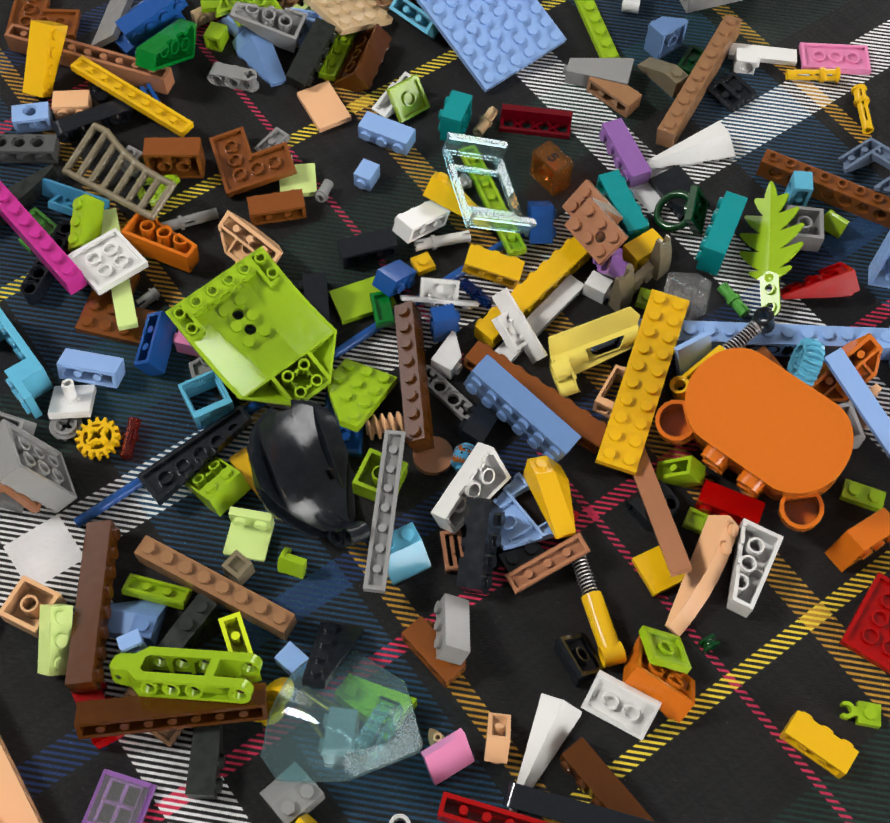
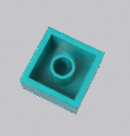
(455, 115)

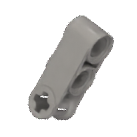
(233, 77)

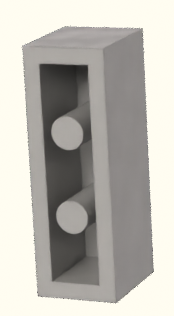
(452, 629)

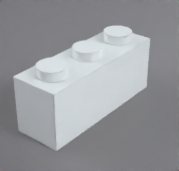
(420, 221)

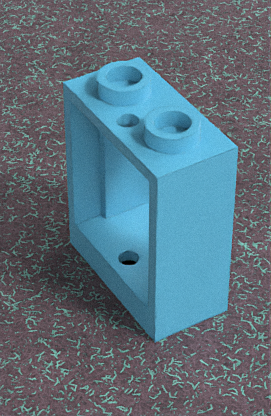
(208, 415)

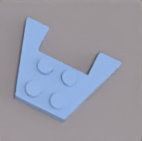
(518, 526)

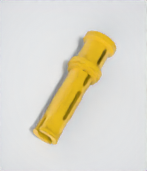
(822, 74)
(861, 102)

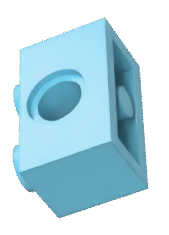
(799, 188)

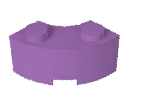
(614, 266)

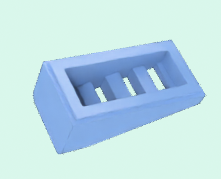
(131, 642)

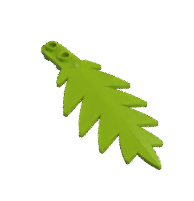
(770, 244)

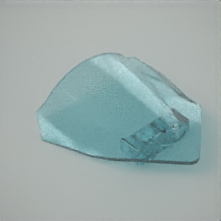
(341, 730)

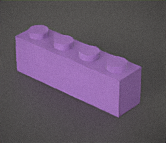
(625, 152)

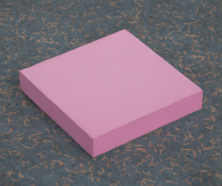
(448, 756)

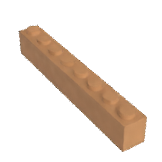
(216, 587)

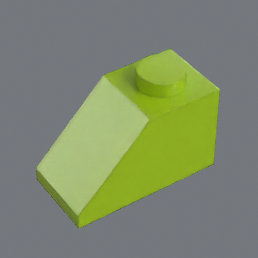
(681, 471)

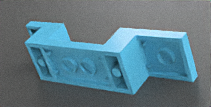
(27, 377)

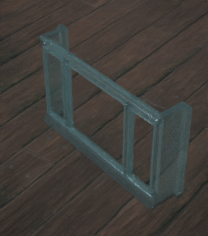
(484, 217)

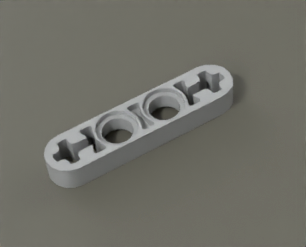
(448, 392)

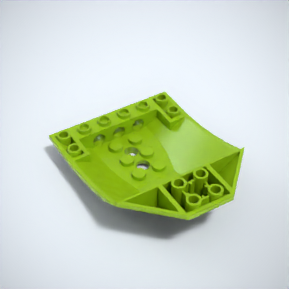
(292, 341)

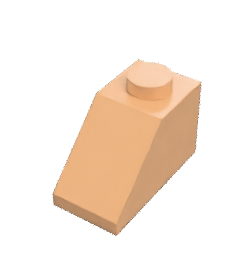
(497, 738)

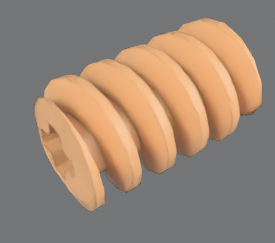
(378, 426)

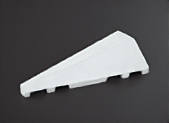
(706, 145)
(549, 730)

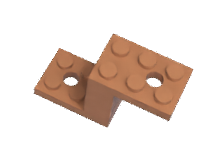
(594, 220)

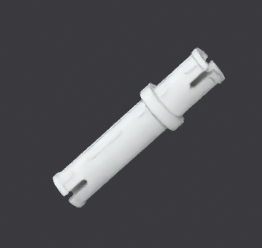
(442, 240)

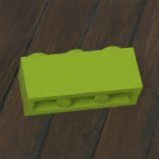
(85, 221)

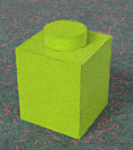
(216, 36)

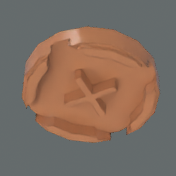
(434, 460)

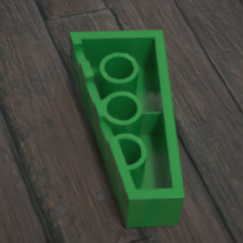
(168, 46)

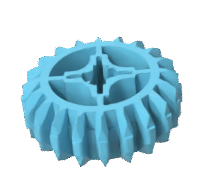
(807, 360)

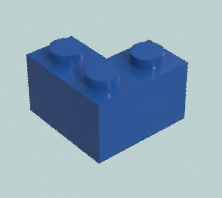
(544, 214)

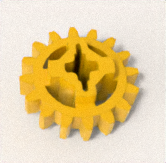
(98, 438)

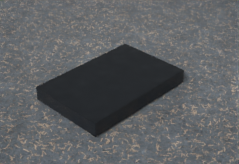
(673, 180)

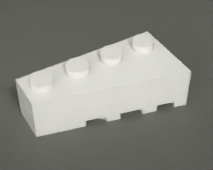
(479, 478)
(752, 561)

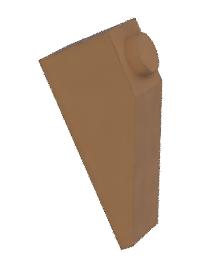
(617, 96)

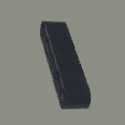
(106, 114)
(39, 277)

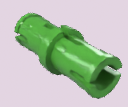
(733, 300)

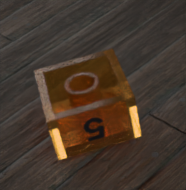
(551, 168)

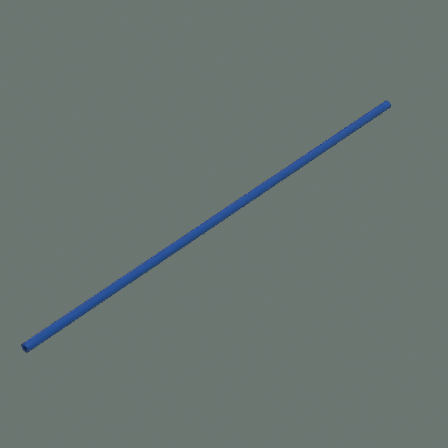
(253, 407)

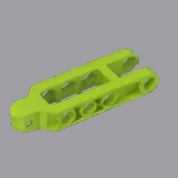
(212, 686)

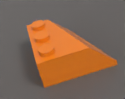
(670, 687)

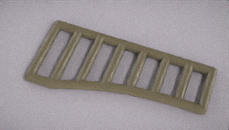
(134, 164)

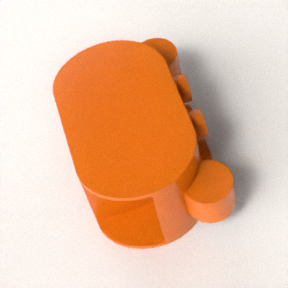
(764, 429)

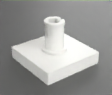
(71, 400)

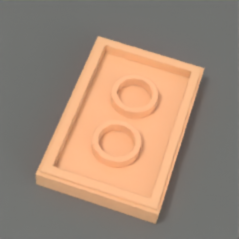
(324, 106)

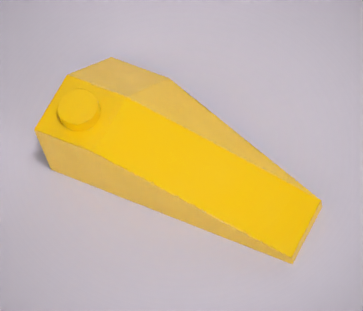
(442, 192)
(552, 494)

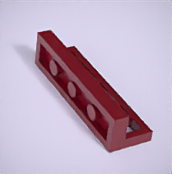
(535, 118)

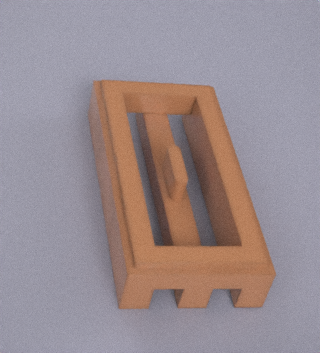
(444, 550)

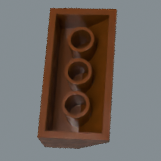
(363, 60)

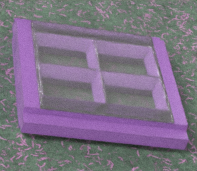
(119, 799)

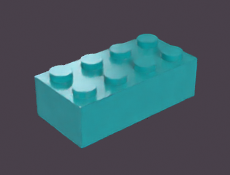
(720, 232)

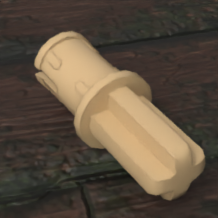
(485, 121)

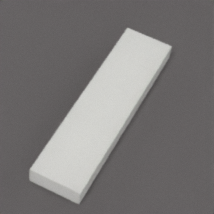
(768, 54)

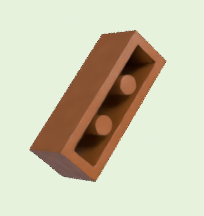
(276, 207)
(420, 639)

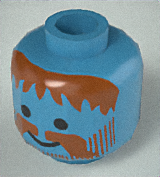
(460, 455)

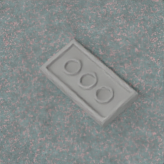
(108, 30)

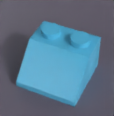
(407, 554)

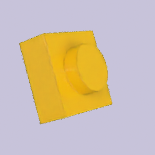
(423, 263)

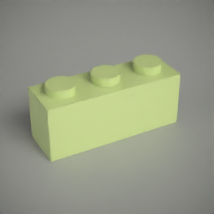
(54, 638)

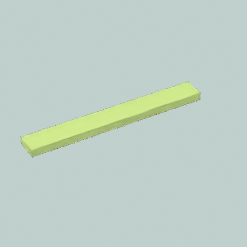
(122, 293)

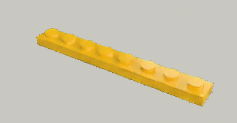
(132, 96)

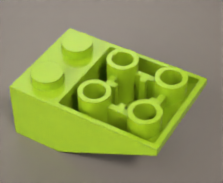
(218, 485)

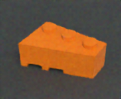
(861, 540)

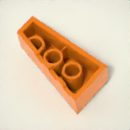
(161, 243)

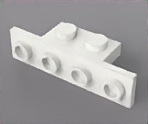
(439, 292)
(515, 328)

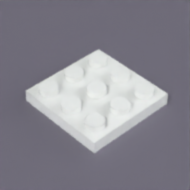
(108, 261)

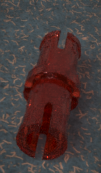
(128, 447)

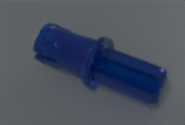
(475, 293)

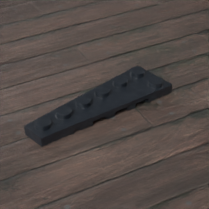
(182, 463)

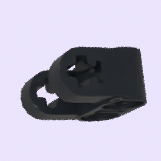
(638, 511)

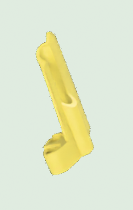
(572, 352)

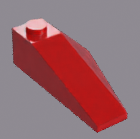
(832, 281)

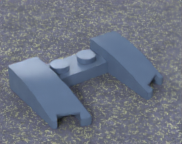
(865, 154)

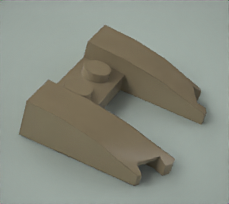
(629, 284)

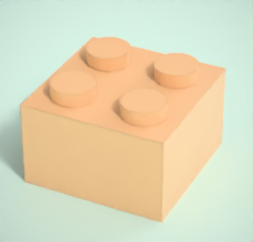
(24, 603)

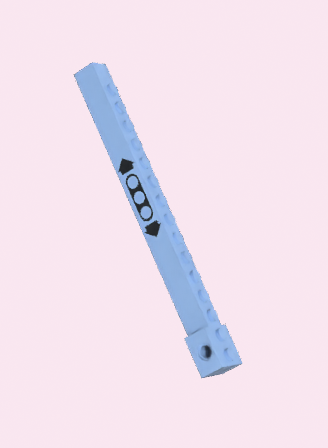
(783, 337)

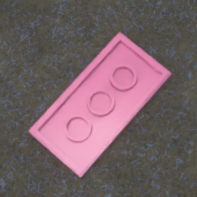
(850, 58)

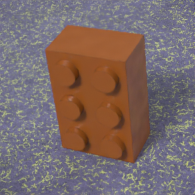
(175, 156)

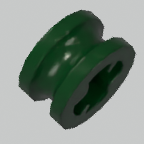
(709, 643)

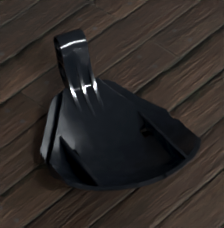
(289, 467)

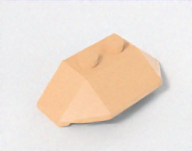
(243, 238)

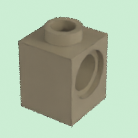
(238, 568)

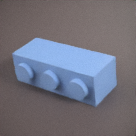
(386, 133)
(91, 368)

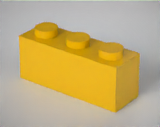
(493, 266)
(819, 744)

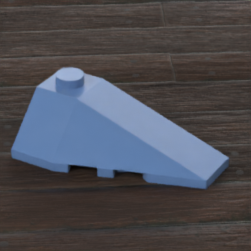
(260, 56)
(139, 615)

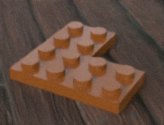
(26, 10)
(247, 170)
(100, 319)

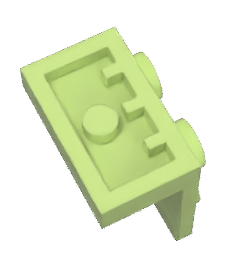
(249, 533)

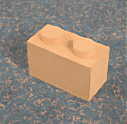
(70, 102)

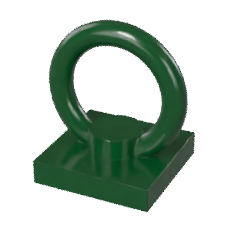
(694, 210)

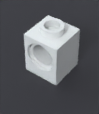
(745, 61)

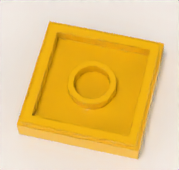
(654, 571)

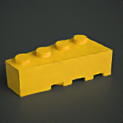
(43, 57)

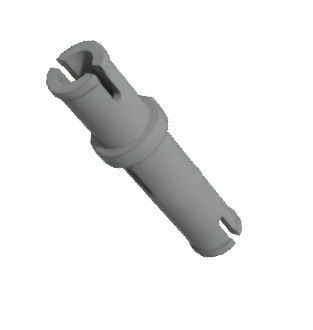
(192, 219)

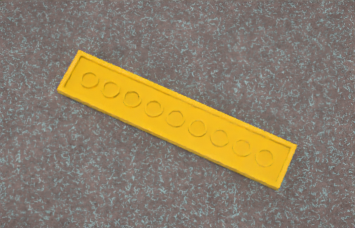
(642, 382)

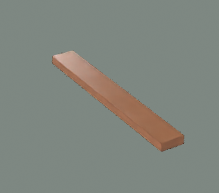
(661, 518)

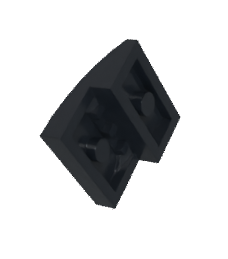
(732, 92)

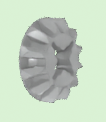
(58, 431)

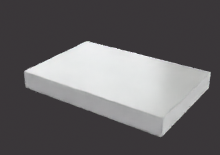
(621, 705)

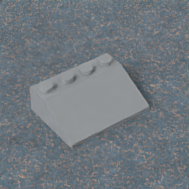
(34, 468)

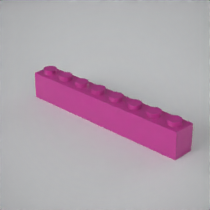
(40, 242)

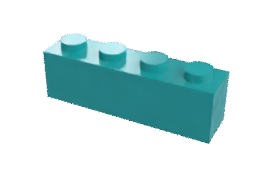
(615, 190)

